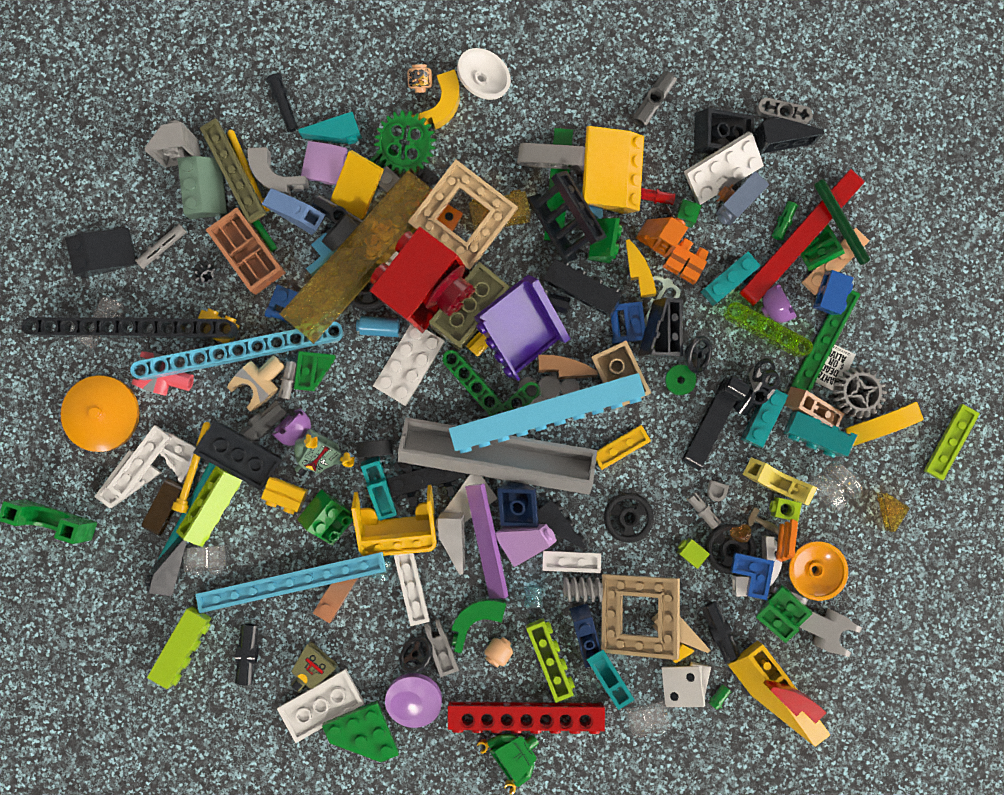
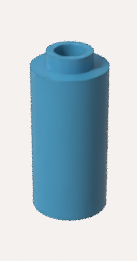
(378, 326)

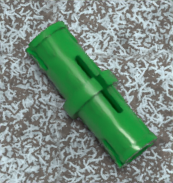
(784, 220)

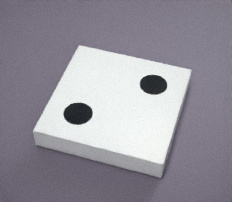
(683, 686)

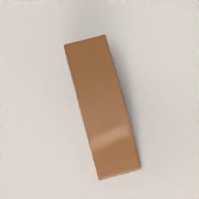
(565, 367)

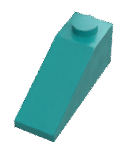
(339, 130)

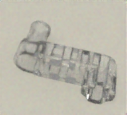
(106, 309)

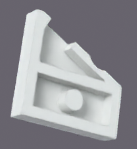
(178, 456)

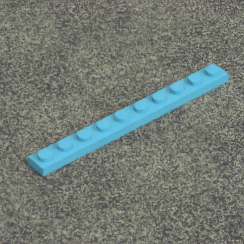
(291, 582)

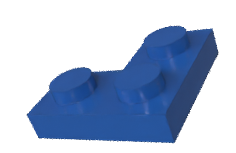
(758, 569)

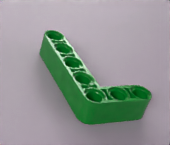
(486, 391)

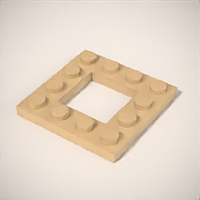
(462, 178)
(668, 594)

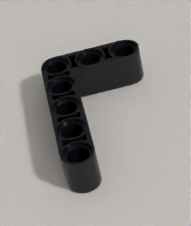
(728, 392)

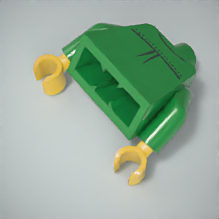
(513, 756)

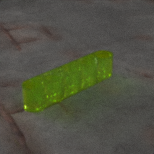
(776, 329)

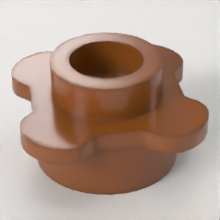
(725, 193)

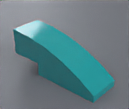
(378, 488)
(610, 679)

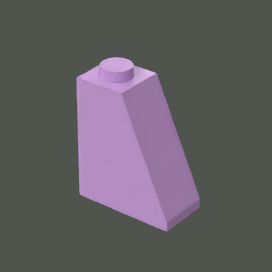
(524, 542)

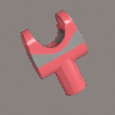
(161, 385)

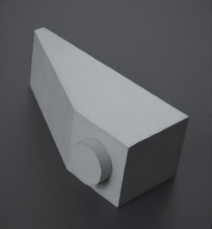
(452, 536)

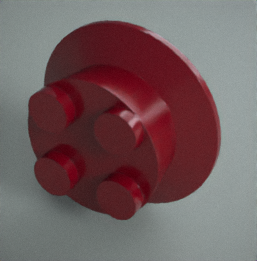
(451, 292)

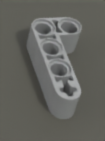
(552, 156)

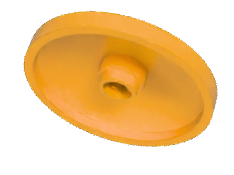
(100, 413)

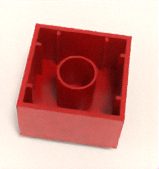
(414, 276)

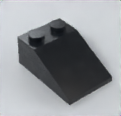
(718, 128)
(784, 134)
(100, 252)

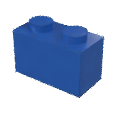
(833, 292)

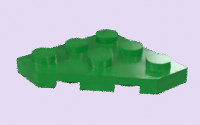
(363, 733)

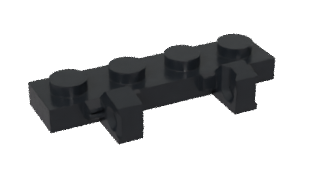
(412, 482)

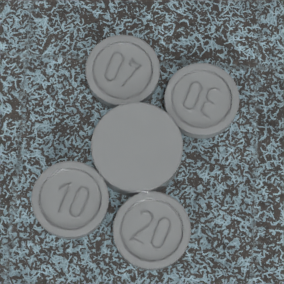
(550, 387)

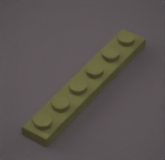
(233, 171)

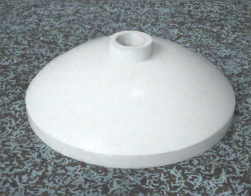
(483, 73)

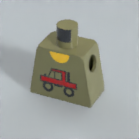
(312, 667)

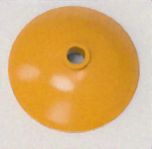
(830, 573)

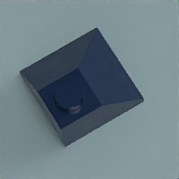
(517, 505)

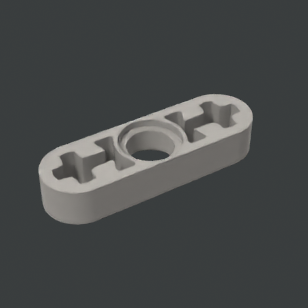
(790, 106)

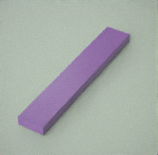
(486, 541)

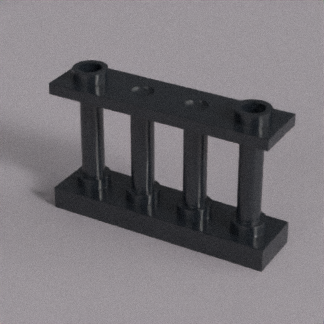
(582, 216)

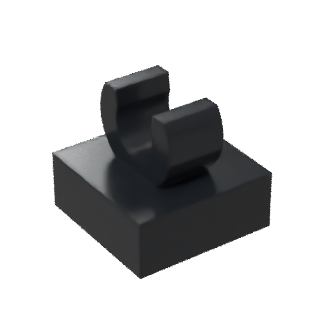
(427, 176)

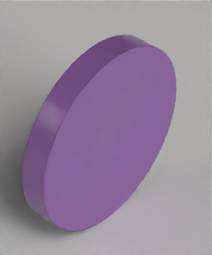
(413, 700)

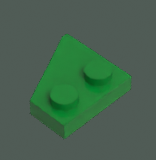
(311, 369)

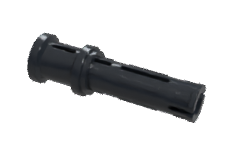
(280, 94)

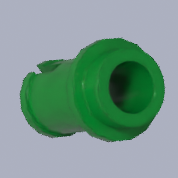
(719, 697)

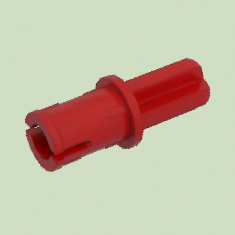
(657, 196)

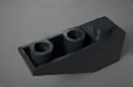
(551, 515)

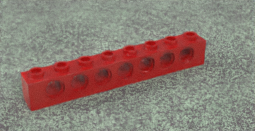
(516, 710)

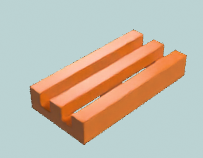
(787, 541)

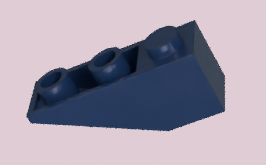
(585, 631)

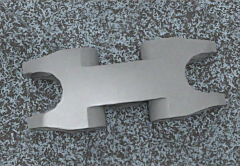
(827, 628)

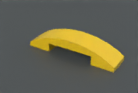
(886, 423)

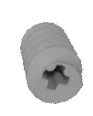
(583, 589)

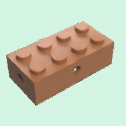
(245, 251)

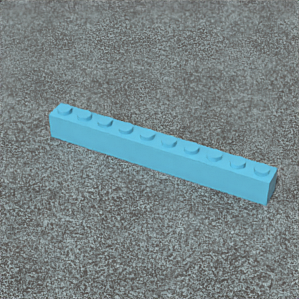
(546, 412)

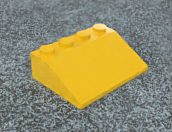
(613, 169)

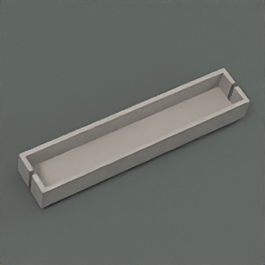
(511, 460)

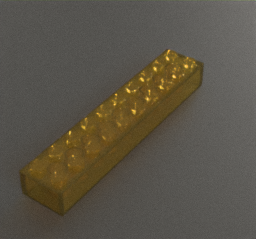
(356, 260)

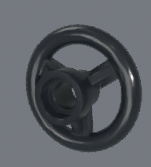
(695, 354)
(417, 656)

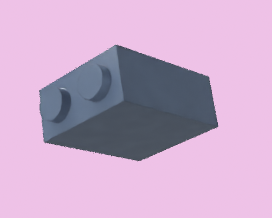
(742, 199)

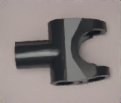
(760, 387)

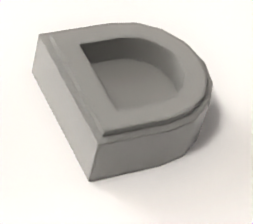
(717, 491)

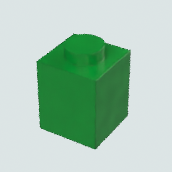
(688, 212)

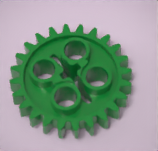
(388, 139)

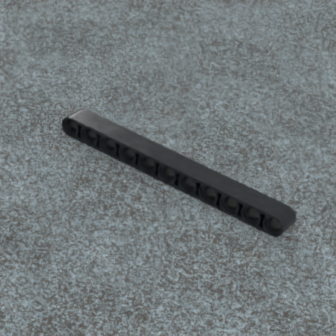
(120, 330)

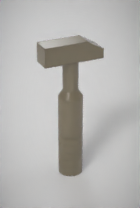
(766, 524)

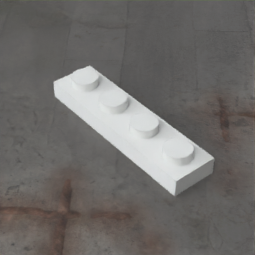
(139, 462)
(411, 588)

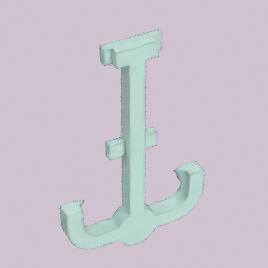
(667, 283)

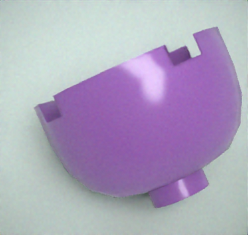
(777, 305)
(292, 428)

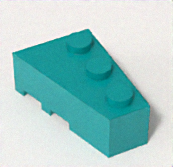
(819, 435)

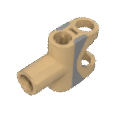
(259, 380)

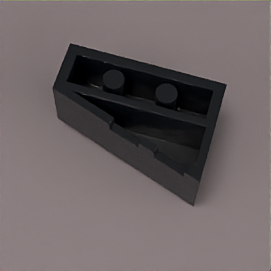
(664, 330)

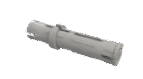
(143, 261)

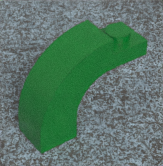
(478, 610)

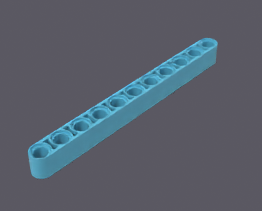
(229, 355)

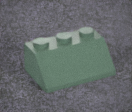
(202, 187)

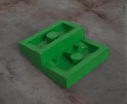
(783, 614)

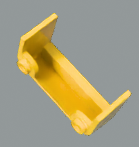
(396, 534)

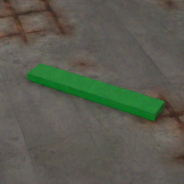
(561, 137)
(823, 346)

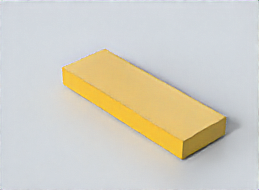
(621, 447)

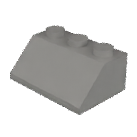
(172, 142)

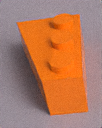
(662, 234)

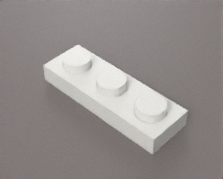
(571, 561)

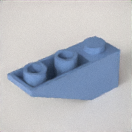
(293, 210)

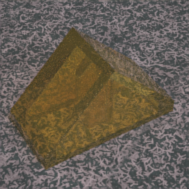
(891, 511)

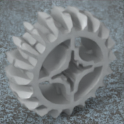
(861, 399)

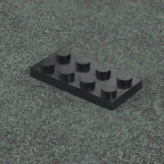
(237, 454)

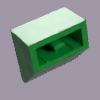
(608, 248)
(326, 517)

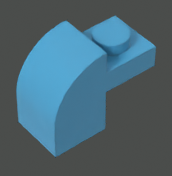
(324, 252)

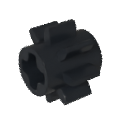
(203, 272)

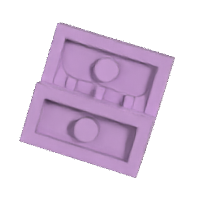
(323, 162)

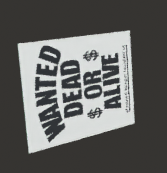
(837, 362)

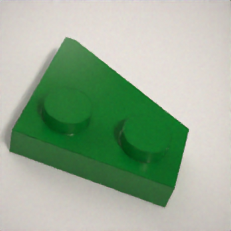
(822, 249)

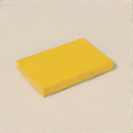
(356, 184)

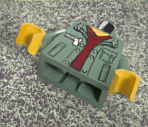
(318, 453)

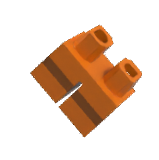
(695, 263)

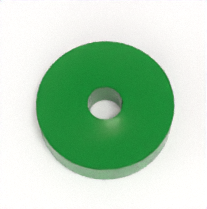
(672, 383)

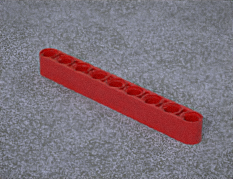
(799, 240)

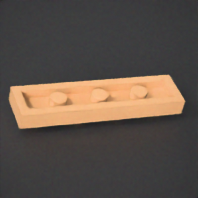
(814, 279)

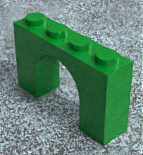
(68, 526)

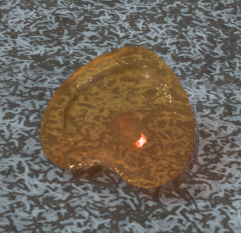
(741, 533)

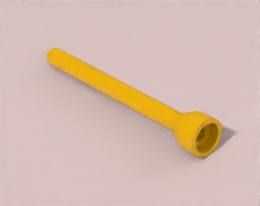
(238, 151)
(181, 504)

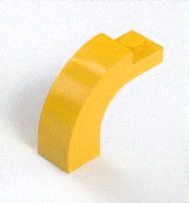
(448, 103)

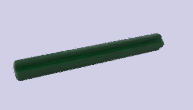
(842, 222)

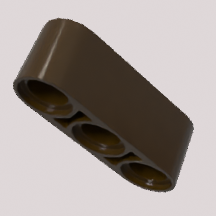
(161, 508)

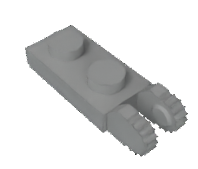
(442, 650)

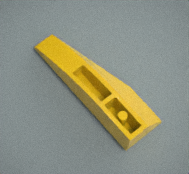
(758, 665)

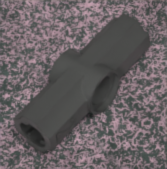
(660, 90)
(263, 422)

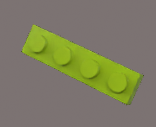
(951, 442)

